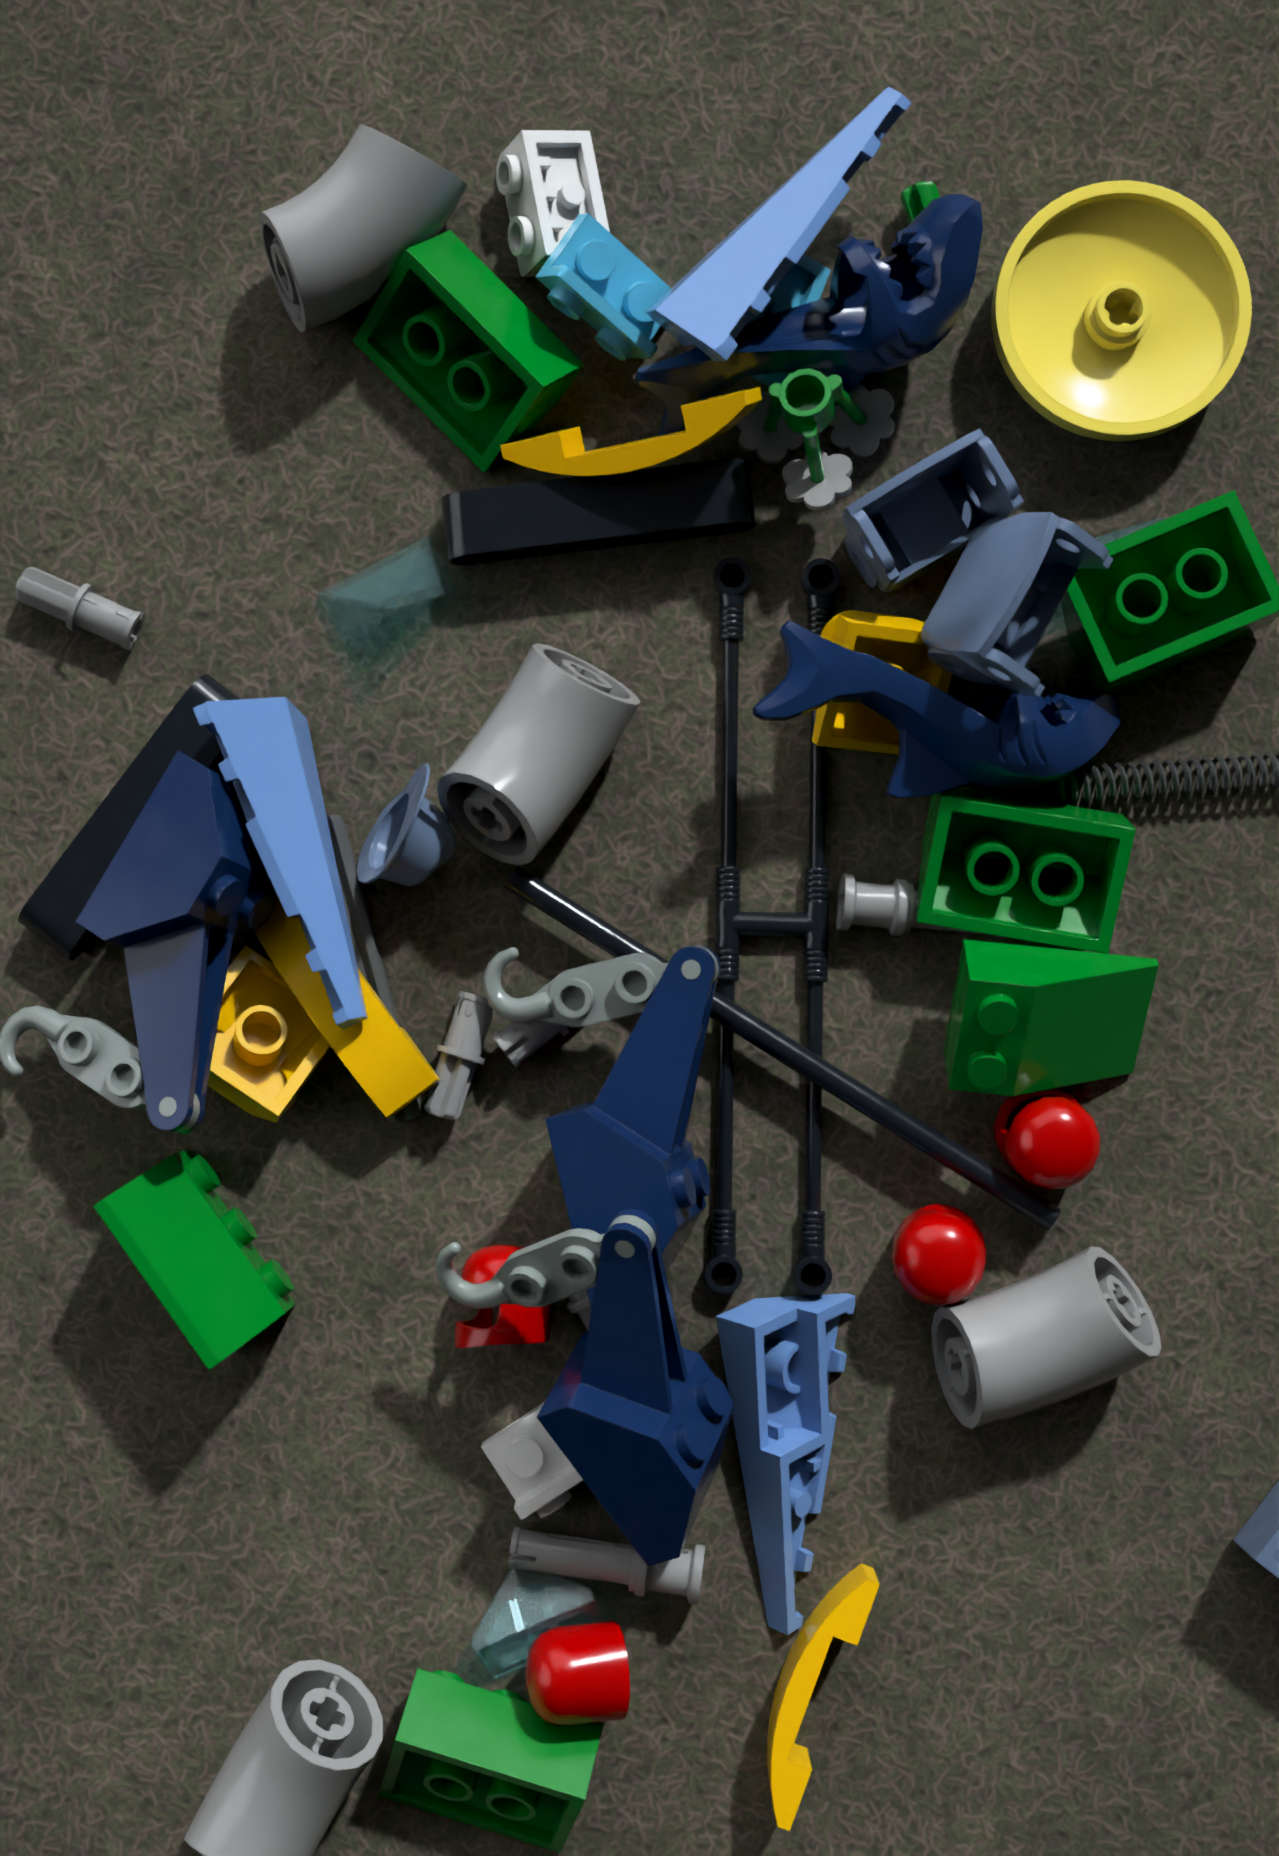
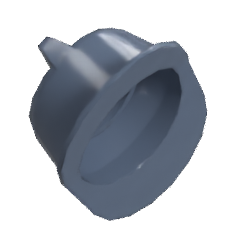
(408, 837)

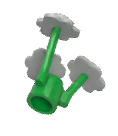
(802, 410)

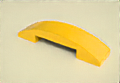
(565, 453)
(373, 1050)
(840, 1616)

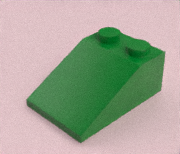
(1043, 1017)

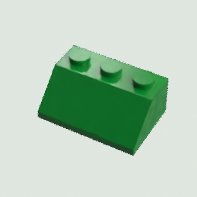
(465, 348)
(1170, 595)
(1023, 868)
(197, 1255)
(489, 1761)

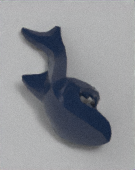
(871, 323)
(942, 740)

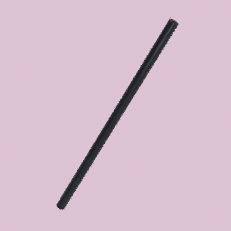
(801, 1059)

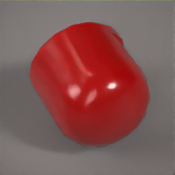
(1049, 1140)
(938, 1254)
(514, 1322)
(579, 1674)

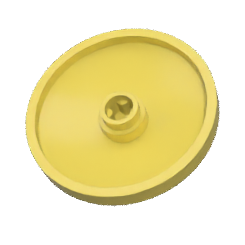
(1121, 310)

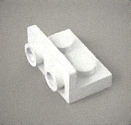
(546, 185)
(531, 1466)

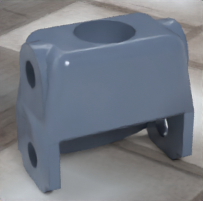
(929, 512)
(1006, 597)

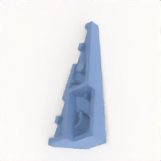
(746, 266)
(280, 792)
(779, 1376)

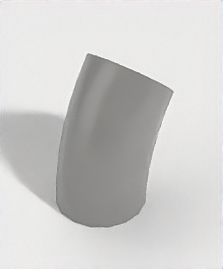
(353, 225)
(535, 754)
(1042, 1339)
(290, 1765)

